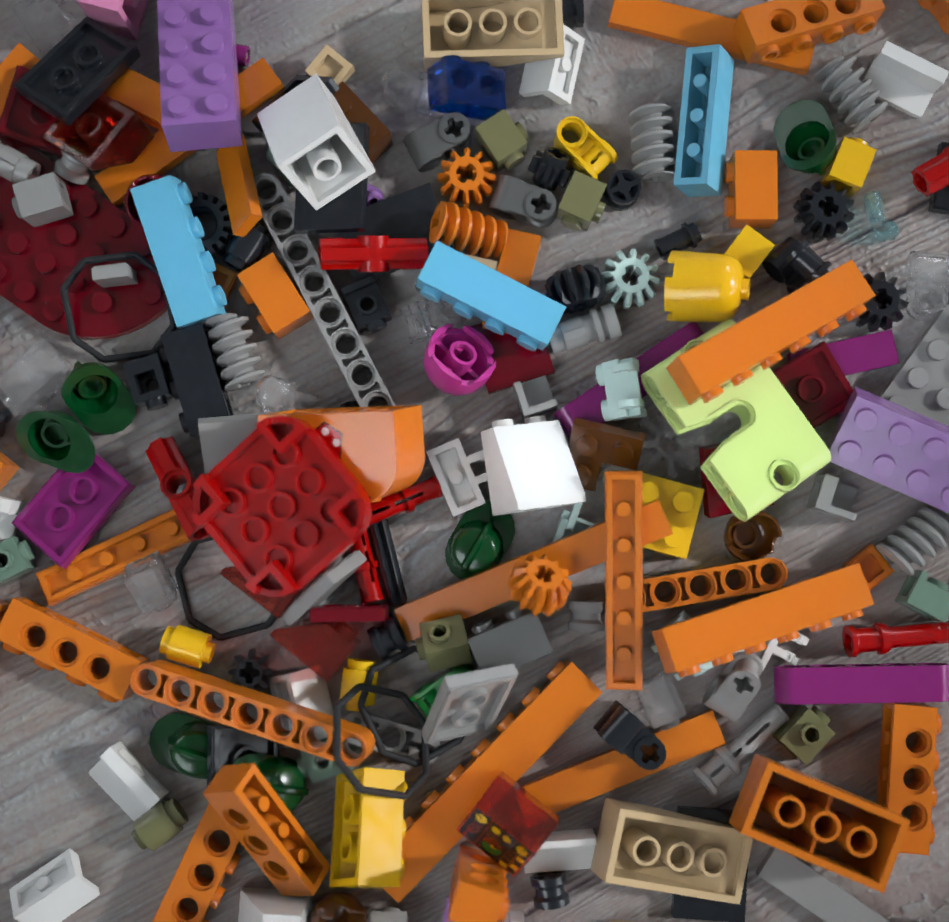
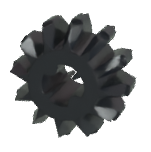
(834, 206)
(576, 287)
(890, 303)

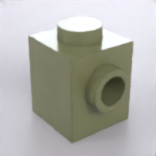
(502, 140)
(581, 202)
(443, 643)
(805, 733)

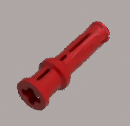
(882, 638)

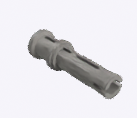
(773, 717)

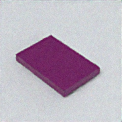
(72, 509)

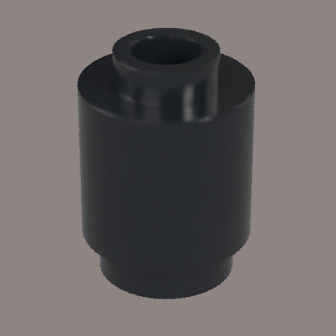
(247, 250)

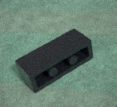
(195, 376)

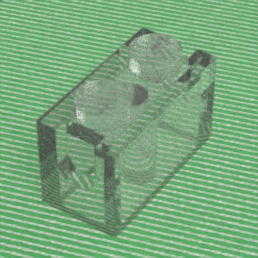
(34, 379)

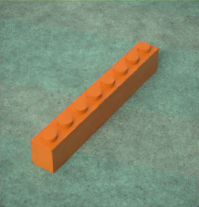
(512, 749)

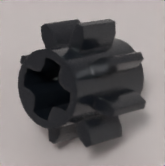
(550, 168)
(258, 663)

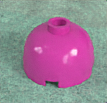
(458, 360)

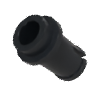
(678, 240)

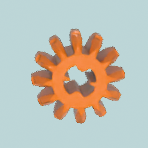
(462, 167)
(539, 585)

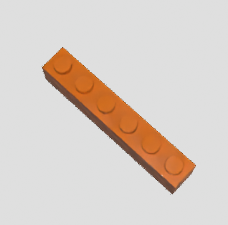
(769, 332)
(761, 619)

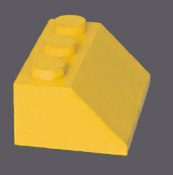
(368, 831)

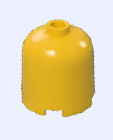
(704, 287)

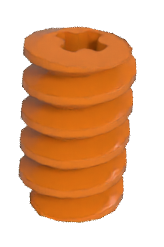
(468, 230)

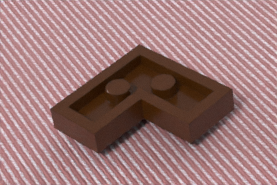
(601, 443)

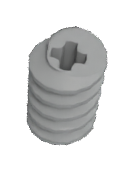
(851, 92)
(650, 143)
(234, 350)
(915, 539)

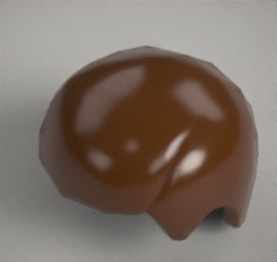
(753, 537)
(338, 907)

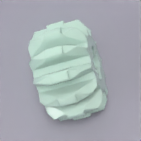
(641, 287)

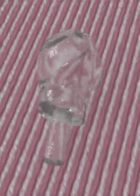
(277, 393)

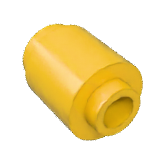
(187, 646)
(354, 674)

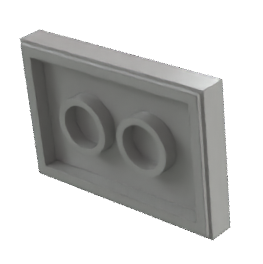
(468, 703)

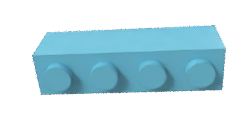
(703, 121)
(179, 251)
(490, 297)

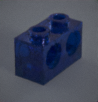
(466, 88)

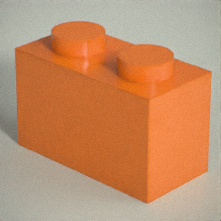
(751, 189)
(274, 296)

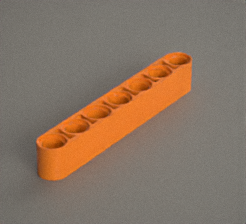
(235, 712)

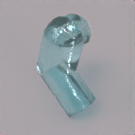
(876, 217)

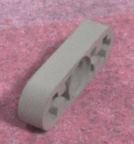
(401, 726)

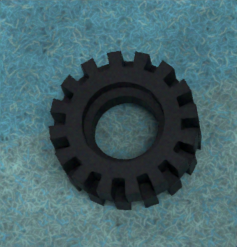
(218, 209)

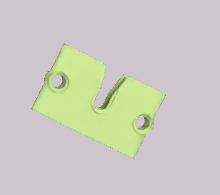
(770, 437)

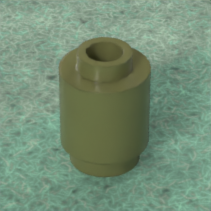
(159, 824)

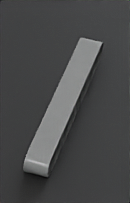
(319, 301)

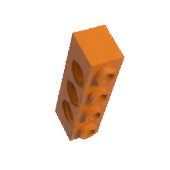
(829, 24)
(18, 637)
(896, 759)
(267, 829)
(188, 880)
(477, 888)

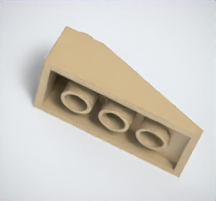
(492, 31)
(670, 852)

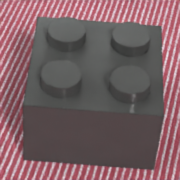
(510, 641)

